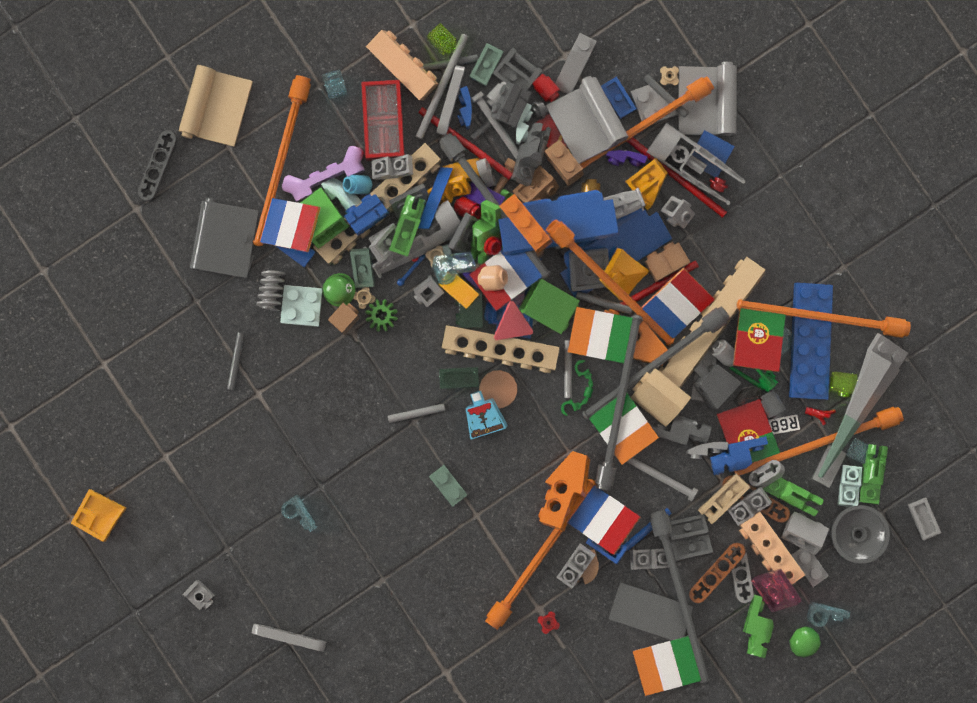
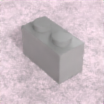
(805, 533)

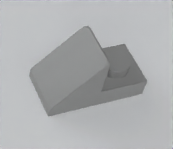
(381, 242)

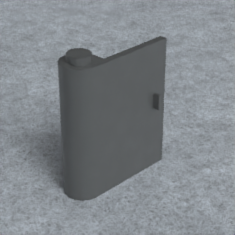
(223, 239)

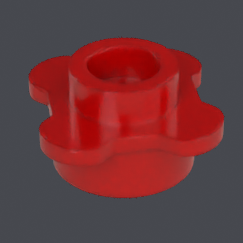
(718, 184)
(553, 623)

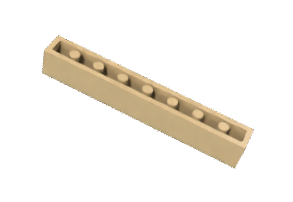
(736, 287)

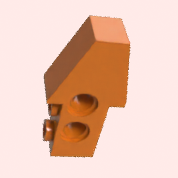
(648, 345)
(572, 473)

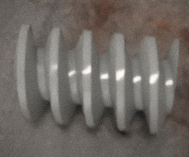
(269, 295)

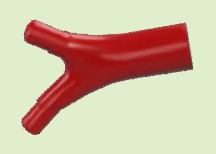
(820, 414)

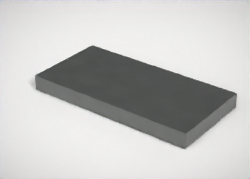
(648, 612)

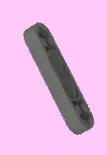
(155, 165)

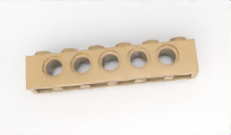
(549, 352)

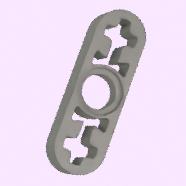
(749, 588)

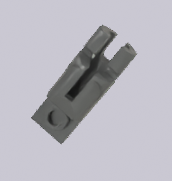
(530, 154)
(682, 429)

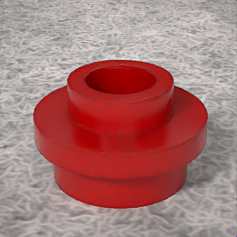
(492, 246)

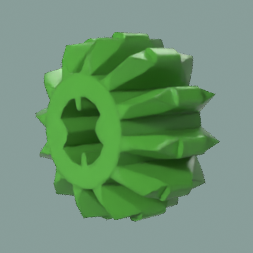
(384, 309)

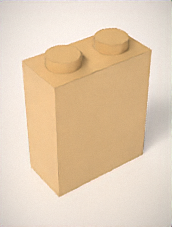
(659, 397)

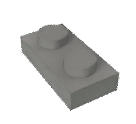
(829, 476)
(810, 566)

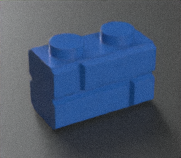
(366, 214)

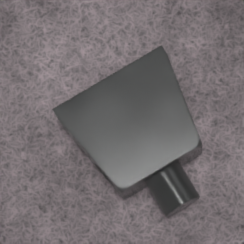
(714, 384)

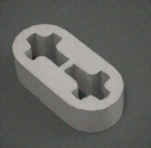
(486, 173)
(766, 474)

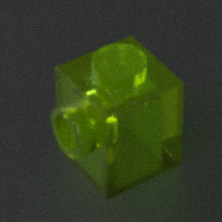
(442, 39)
(843, 383)

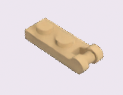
(724, 498)

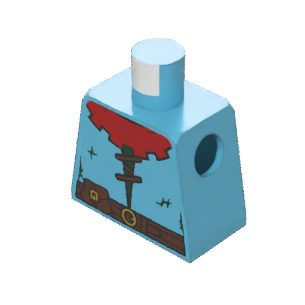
(484, 416)

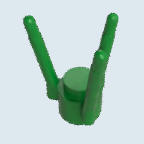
(767, 379)

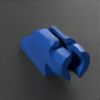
(737, 456)

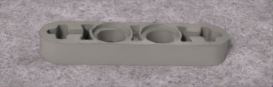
(450, 100)
(288, 637)

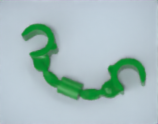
(588, 391)

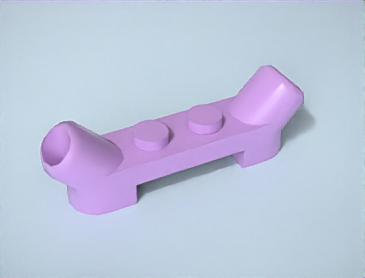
(302, 188)

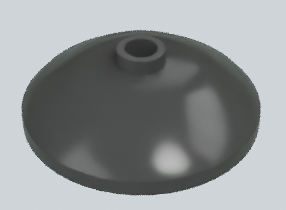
(873, 538)

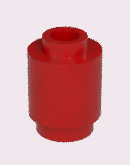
(546, 88)
(465, 205)

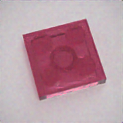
(776, 590)

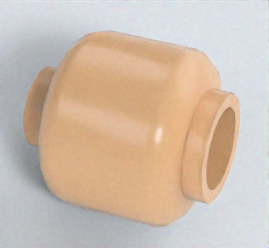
(493, 278)

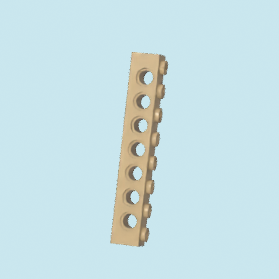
(424, 155)

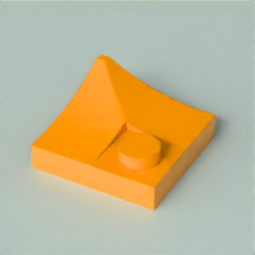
(624, 271)
(97, 515)

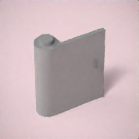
(716, 111)
(587, 121)

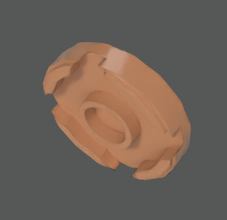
(500, 387)

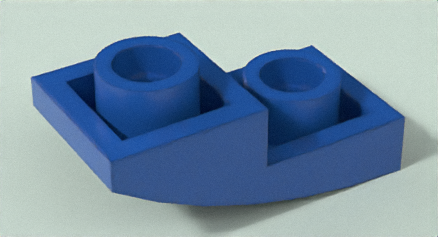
(465, 112)

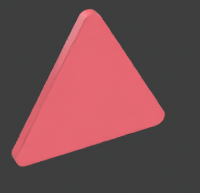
(512, 324)

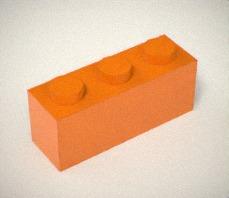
(526, 223)

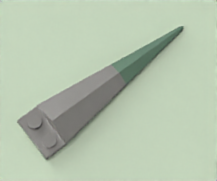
(877, 373)

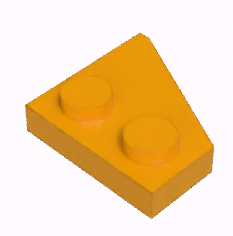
(649, 181)

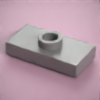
(924, 518)

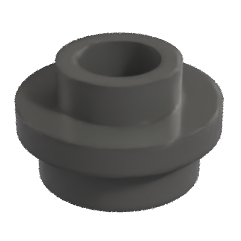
(539, 110)

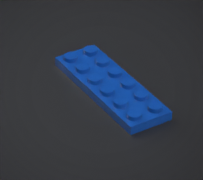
(811, 343)

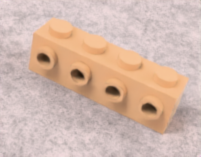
(402, 65)
(770, 547)

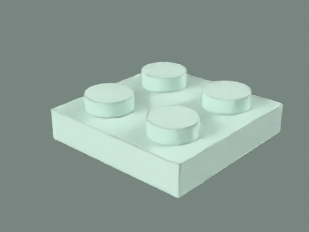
(301, 305)

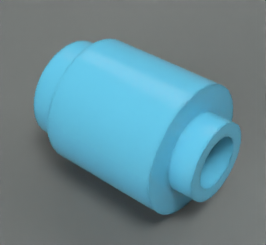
(357, 184)

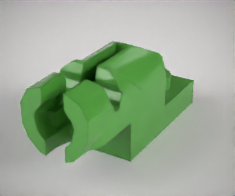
(407, 226)
(484, 229)
(873, 474)
(793, 495)
(758, 627)

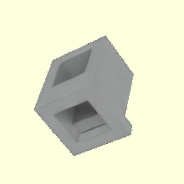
(428, 298)
(199, 587)

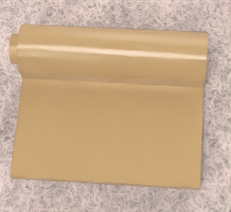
(215, 106)

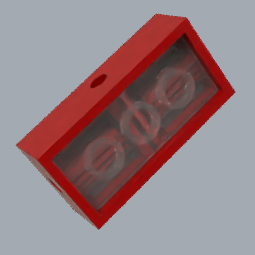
(382, 119)

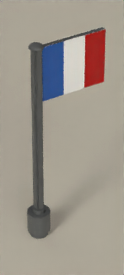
(523, 267)

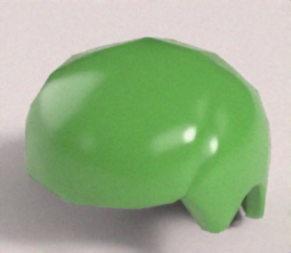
(805, 642)

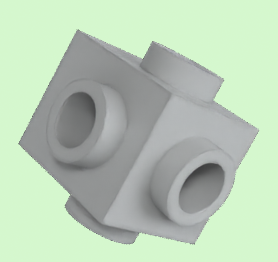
(677, 212)

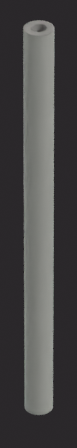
(441, 87)

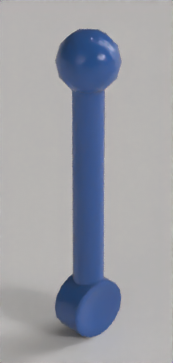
(400, 282)

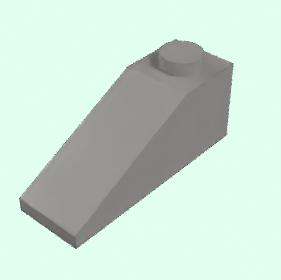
(575, 63)

